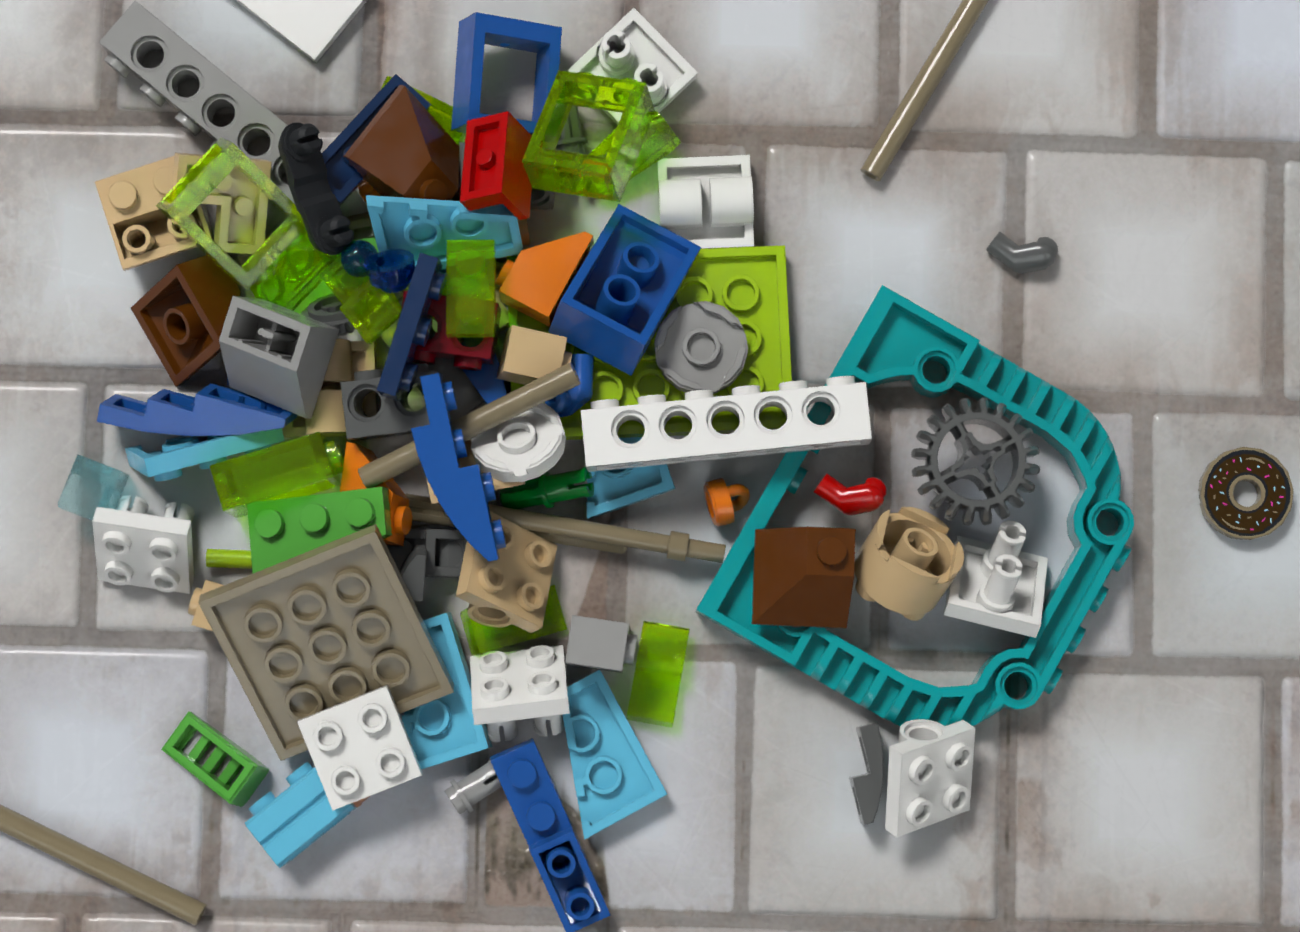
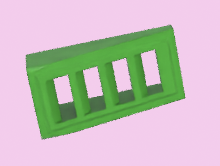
(246, 782)

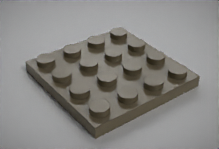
(325, 634)

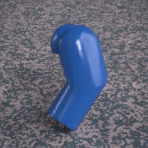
(573, 399)

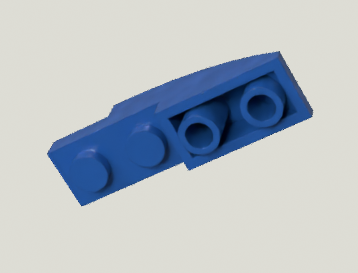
(459, 490)
(550, 836)

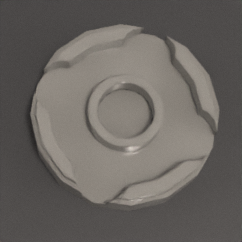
(701, 347)

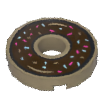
(1272, 488)

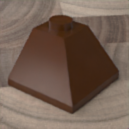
(406, 151)
(186, 316)
(803, 576)

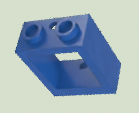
(507, 33)

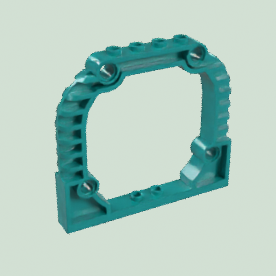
(893, 347)

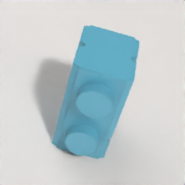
(295, 817)

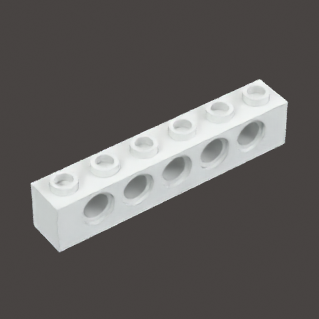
(847, 428)

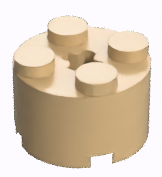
(907, 562)

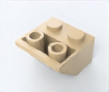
(136, 224)

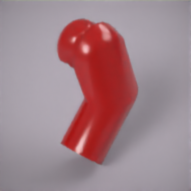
(853, 499)

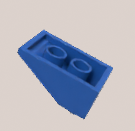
(624, 289)

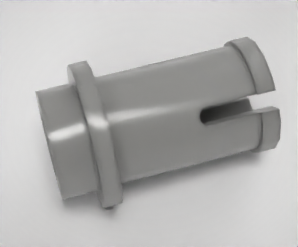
(473, 788)

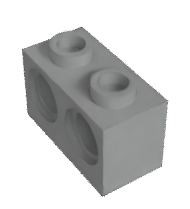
(600, 644)

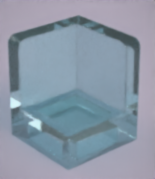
(91, 487)

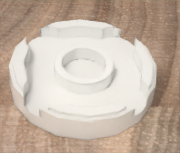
(521, 446)

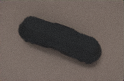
(310, 188)

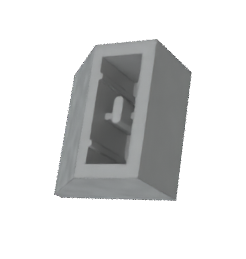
(276, 353)

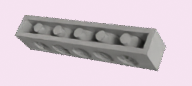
(141, 32)

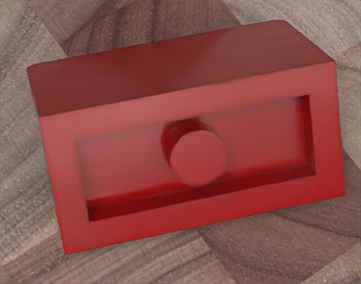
(494, 165)

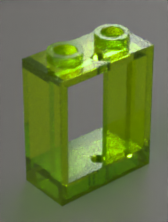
(585, 173)
(201, 182)
(278, 472)

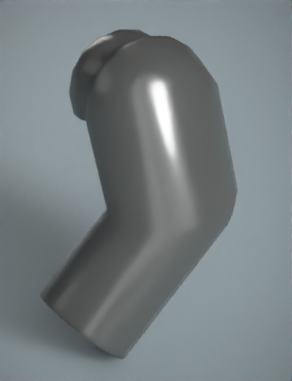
(1026, 257)

